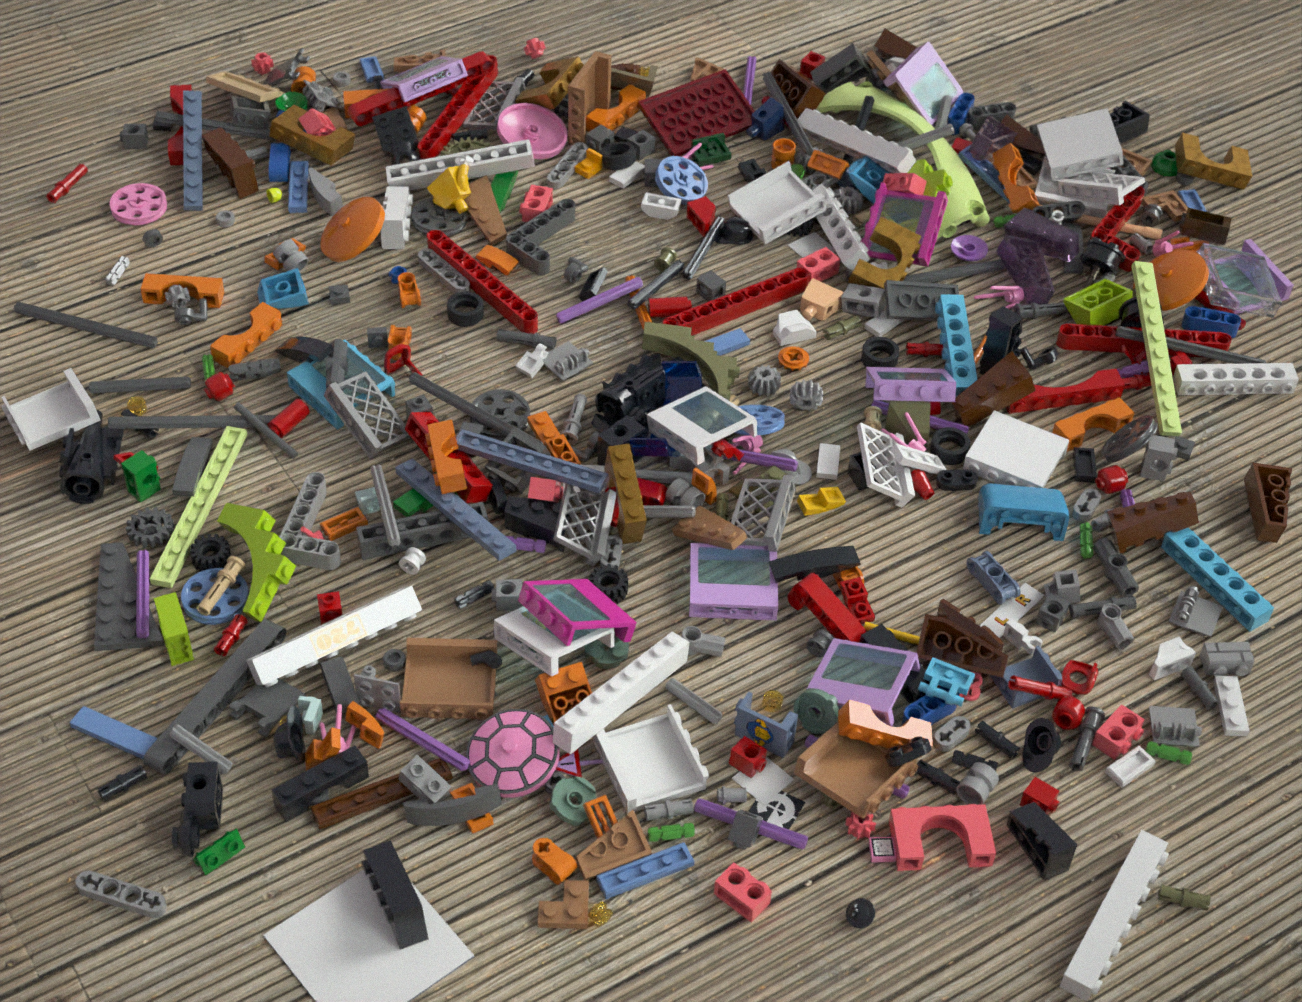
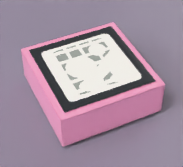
(882, 849)

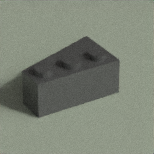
(842, 68)

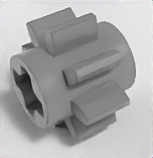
(177, 296)

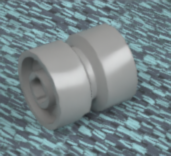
(288, 254)
(683, 494)
(977, 784)

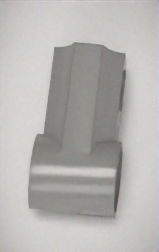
(1112, 623)
(703, 642)

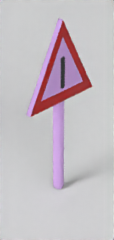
(571, 764)

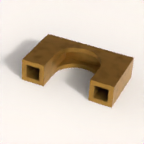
(557, 77)
(326, 148)
(1191, 161)
(897, 240)
(622, 474)

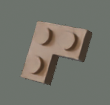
(1168, 202)
(566, 914)

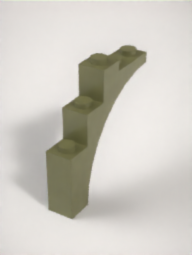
(678, 341)

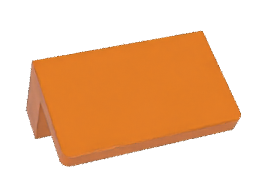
(827, 164)

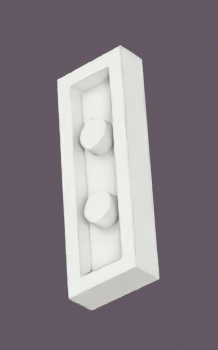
(917, 459)
(1231, 706)

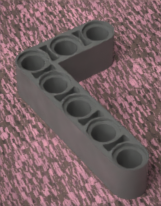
(524, 241)

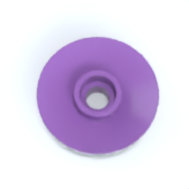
(969, 248)

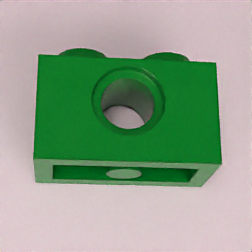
(141, 476)

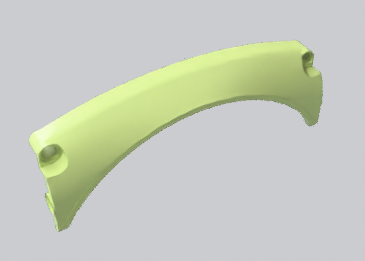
(964, 198)

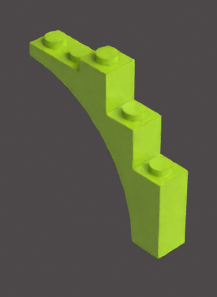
(936, 180)
(269, 566)

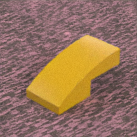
(825, 500)

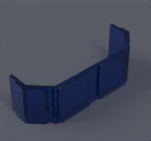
(681, 380)

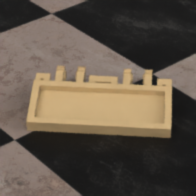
(243, 86)

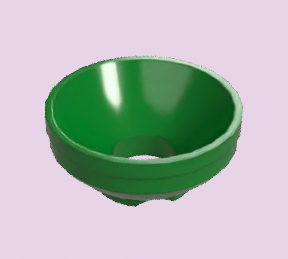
(289, 99)
(1163, 165)

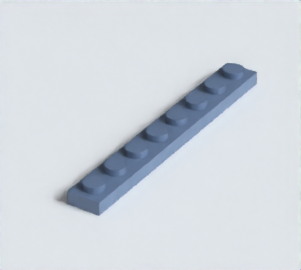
(192, 150)
(532, 461)
(456, 510)

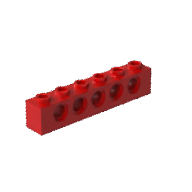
(477, 484)

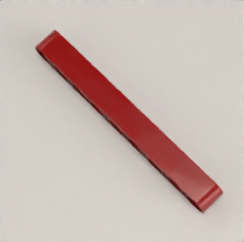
(388, 100)
(455, 114)
(485, 283)
(742, 301)
(1103, 339)

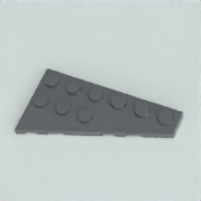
(117, 603)

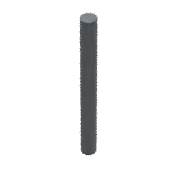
(265, 430)

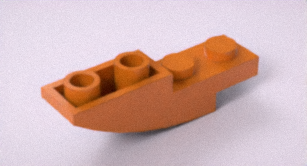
(547, 433)

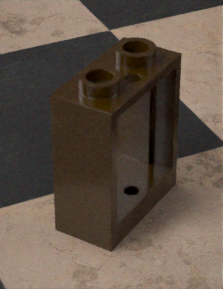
(1205, 226)

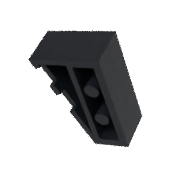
(534, 519)
(1042, 840)

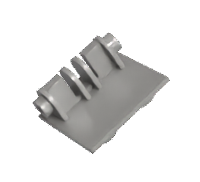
(320, 96)
(567, 360)
(1195, 613)
(375, 691)
(1174, 726)

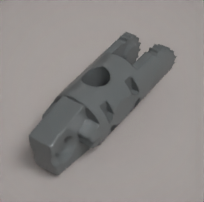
(254, 369)

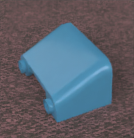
(1022, 505)

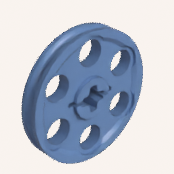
(681, 179)
(768, 419)
(226, 611)

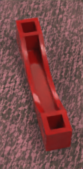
(175, 143)
(1102, 386)

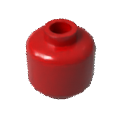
(219, 386)
(1111, 479)
(1068, 713)

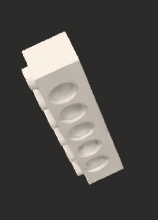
(840, 230)
(1235, 379)

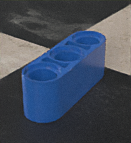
(960, 110)
(279, 162)
(1210, 320)
(929, 709)

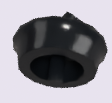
(860, 913)

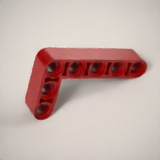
(1113, 223)

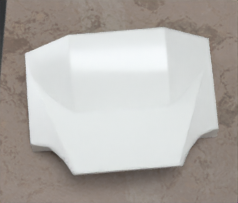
(660, 206)
(793, 328)
(1171, 658)

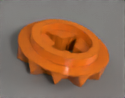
(790, 353)

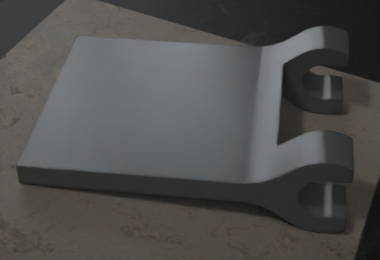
(286, 69)
(267, 704)

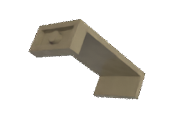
(622, 79)

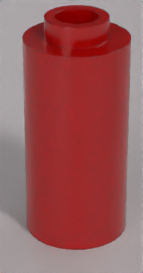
(668, 306)
(289, 418)

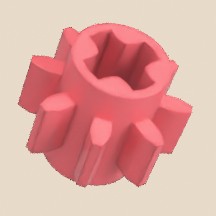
(534, 48)
(262, 63)
(860, 827)

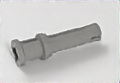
(572, 425)

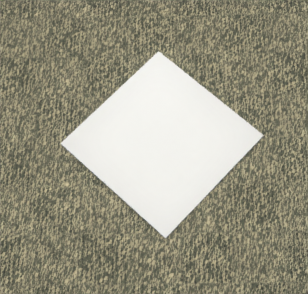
(350, 954)

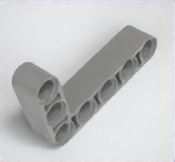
(299, 547)

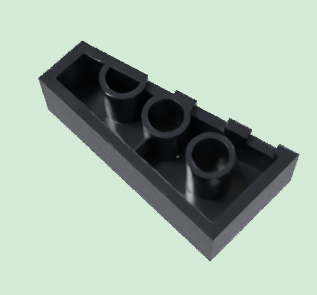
(1129, 121)
(1001, 338)
(395, 894)

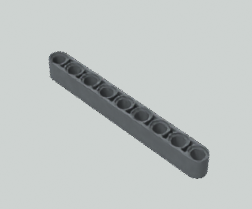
(213, 697)

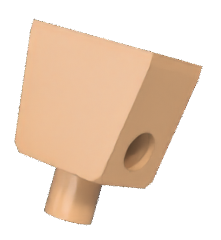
(820, 300)

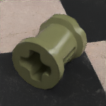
(664, 260)

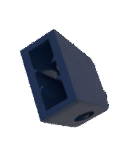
(767, 120)

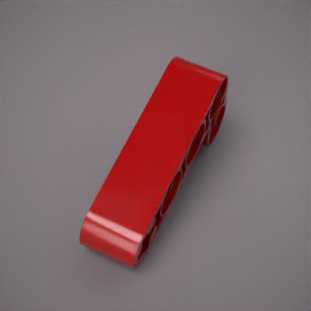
(826, 608)

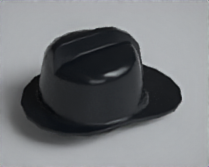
(735, 231)
(289, 736)
(1040, 745)

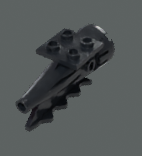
(639, 386)
(89, 461)

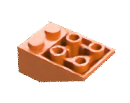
(563, 690)

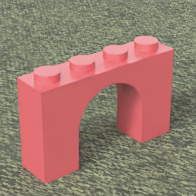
(966, 821)

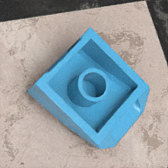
(866, 177)
(283, 290)

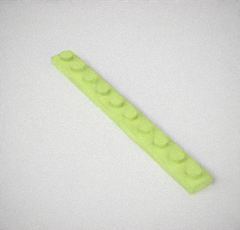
(1156, 349)
(198, 507)

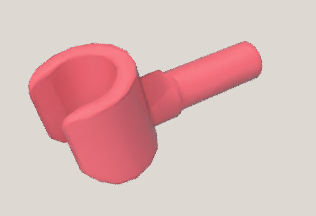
(318, 534)

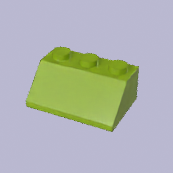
(1097, 303)

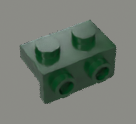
(712, 150)

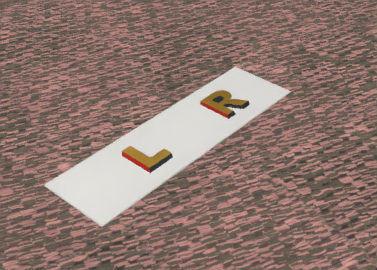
(1013, 608)

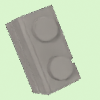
(1227, 658)

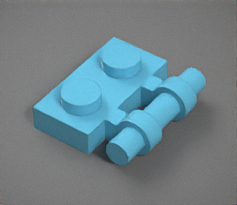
(948, 676)

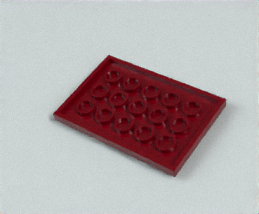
(697, 111)

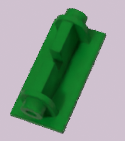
(219, 852)

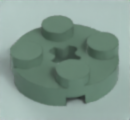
(606, 659)
(824, 702)
(561, 804)

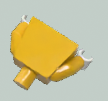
(452, 186)

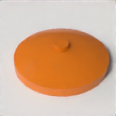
(352, 229)
(1179, 277)

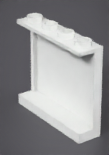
(1080, 144)
(1048, 193)
(776, 203)
(51, 413)
(1015, 452)
(651, 761)

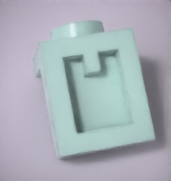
(367, 500)
(312, 713)

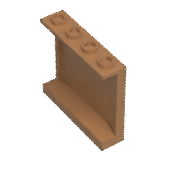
(587, 92)
(444, 682)
(852, 771)

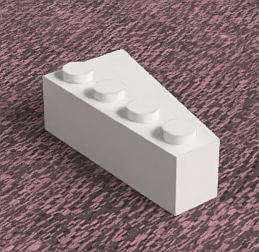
(396, 221)

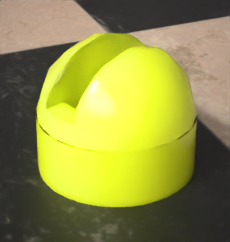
(274, 195)

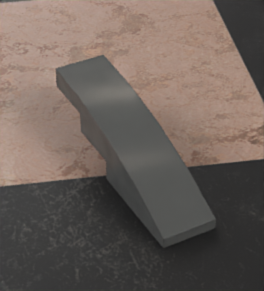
(192, 466)

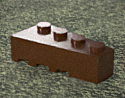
(796, 88)
(231, 161)
(993, 391)
(1268, 499)
(1151, 519)

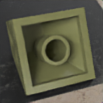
(898, 423)
(769, 472)

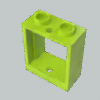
(173, 629)

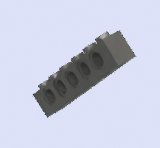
(414, 531)

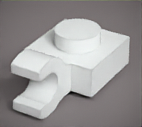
(532, 362)
(1018, 636)

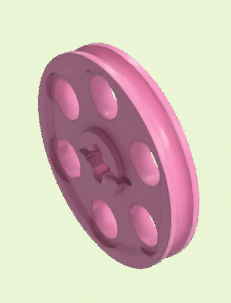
(138, 204)

